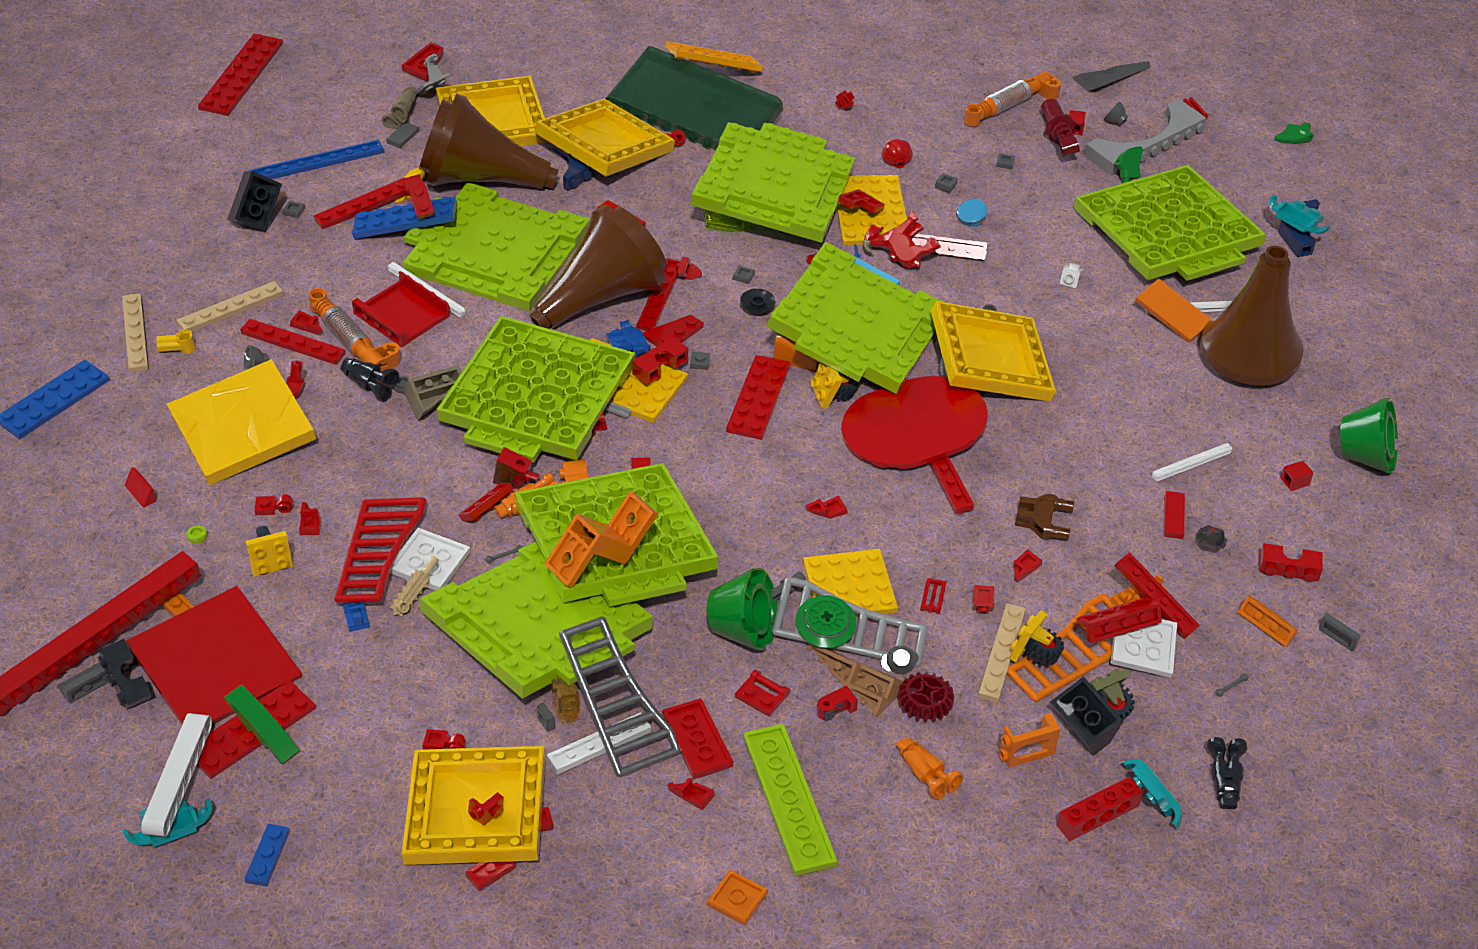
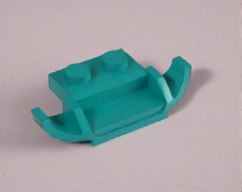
(1298, 215)
(1156, 790)
(184, 824)

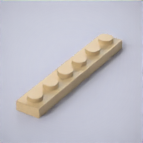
(230, 307)
(135, 333)
(999, 657)

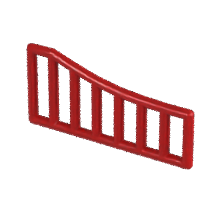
(390, 556)

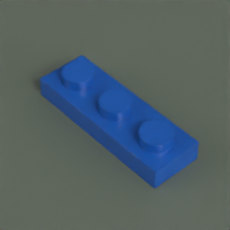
(267, 855)

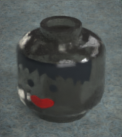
(1211, 538)

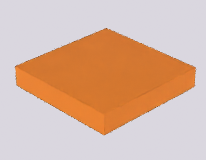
(737, 897)

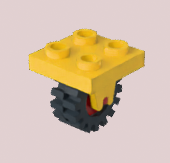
(831, 383)
(1037, 642)

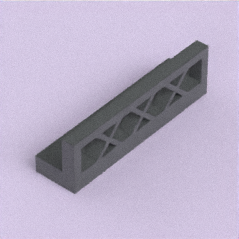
(89, 681)

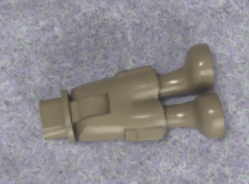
(400, 109)

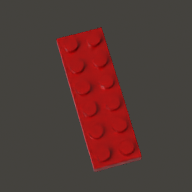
(758, 397)
(233, 740)

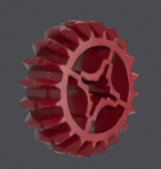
(924, 700)

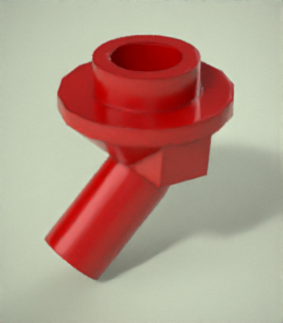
(678, 136)

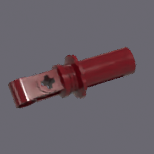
(1060, 127)

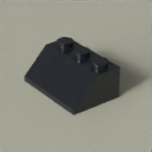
(254, 201)
(1087, 715)

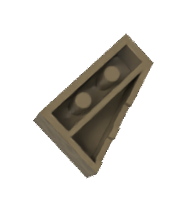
(429, 390)

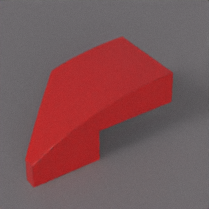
(306, 323)
(829, 509)

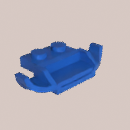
(628, 339)

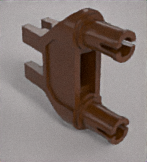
(1038, 513)

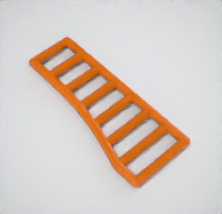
(1080, 670)

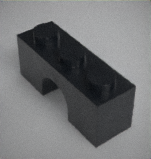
(130, 691)

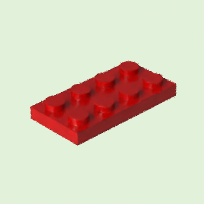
(698, 738)

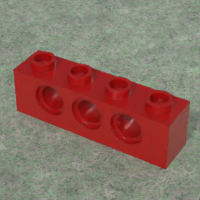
(1099, 808)

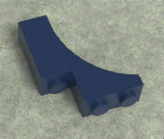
(577, 171)
(1299, 242)

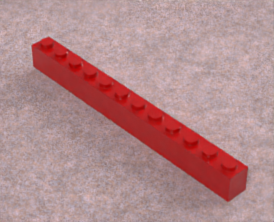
(96, 630)

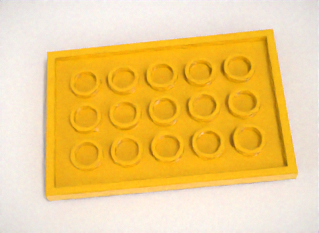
(856, 221)
(649, 400)

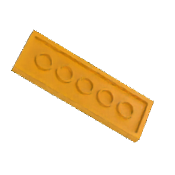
(712, 56)

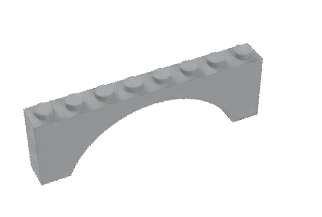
(1182, 125)

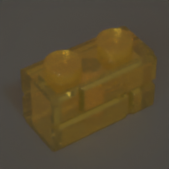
(565, 700)

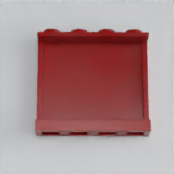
(402, 310)

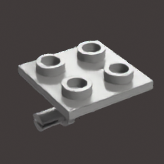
(436, 78)

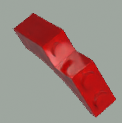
(418, 196)

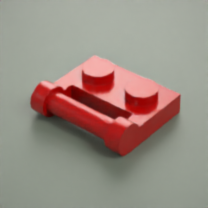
(760, 698)

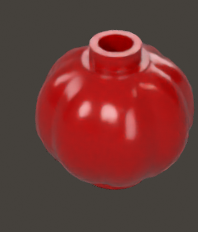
(897, 153)

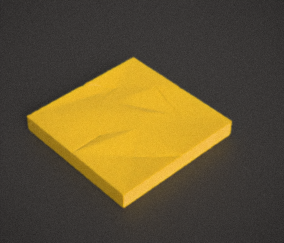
(505, 103)
(604, 136)
(992, 351)
(241, 422)
(438, 802)

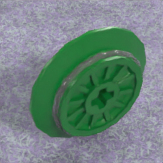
(822, 633)

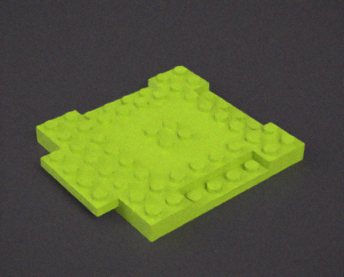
(774, 179)
(1172, 224)
(495, 247)
(855, 320)
(534, 390)
(666, 553)
(515, 619)

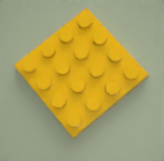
(855, 577)

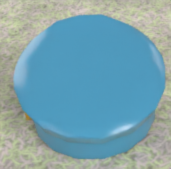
(972, 212)

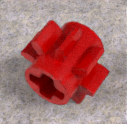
(844, 99)

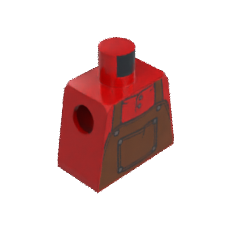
(514, 469)

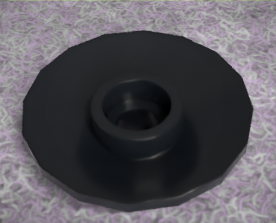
(757, 300)

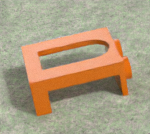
(1046, 736)

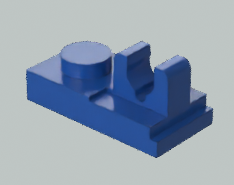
(355, 616)

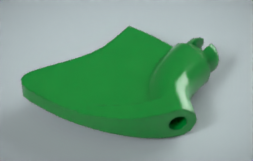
(1295, 134)
(1129, 163)

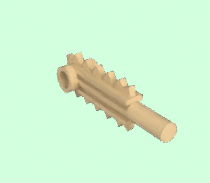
(413, 588)

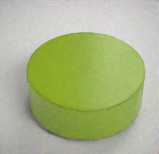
(196, 534)

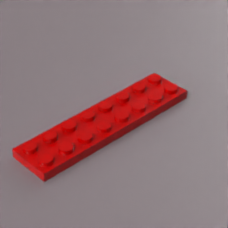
(240, 74)

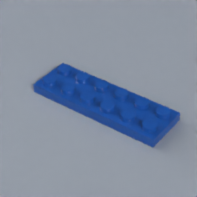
(402, 218)
(52, 399)

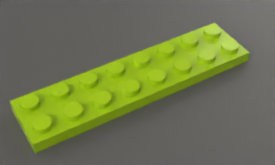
(789, 800)

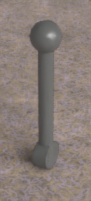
(489, 559)
(1220, 692)

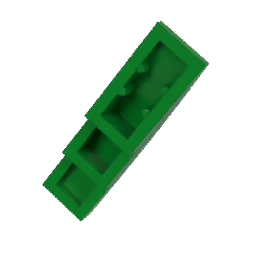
(261, 723)

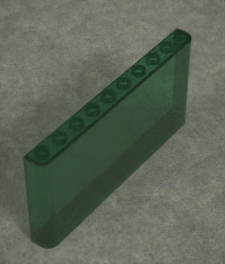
(690, 98)

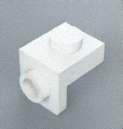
(1071, 275)

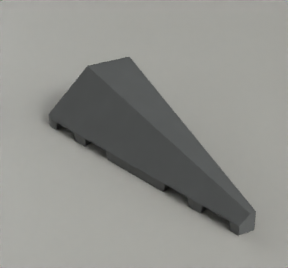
(1096, 79)

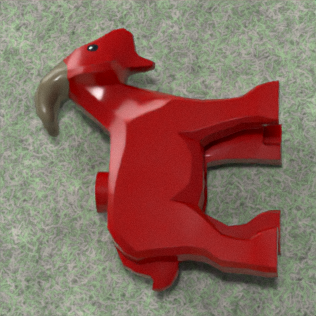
(899, 242)

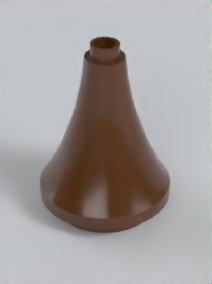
(473, 150)
(611, 262)
(1256, 334)

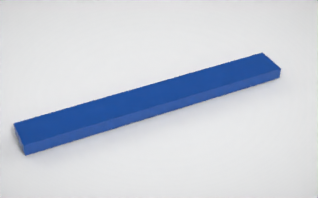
(320, 160)

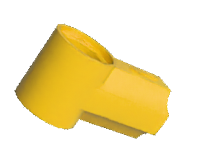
(182, 342)

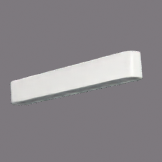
(176, 775)

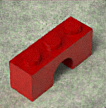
(648, 366)
(1275, 562)

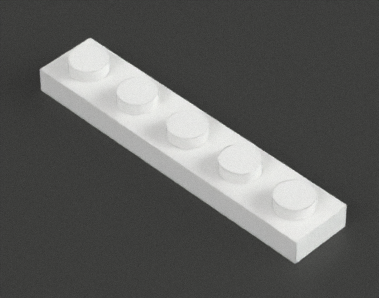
(592, 747)

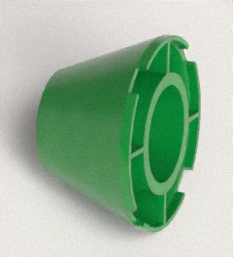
(1370, 436)
(744, 609)

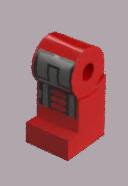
(836, 703)

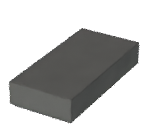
(402, 135)
(1339, 632)

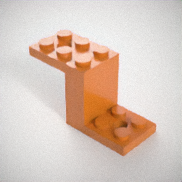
(590, 537)

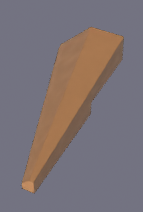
(871, 685)

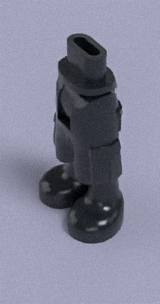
(365, 376)
(1227, 775)

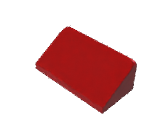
(140, 488)

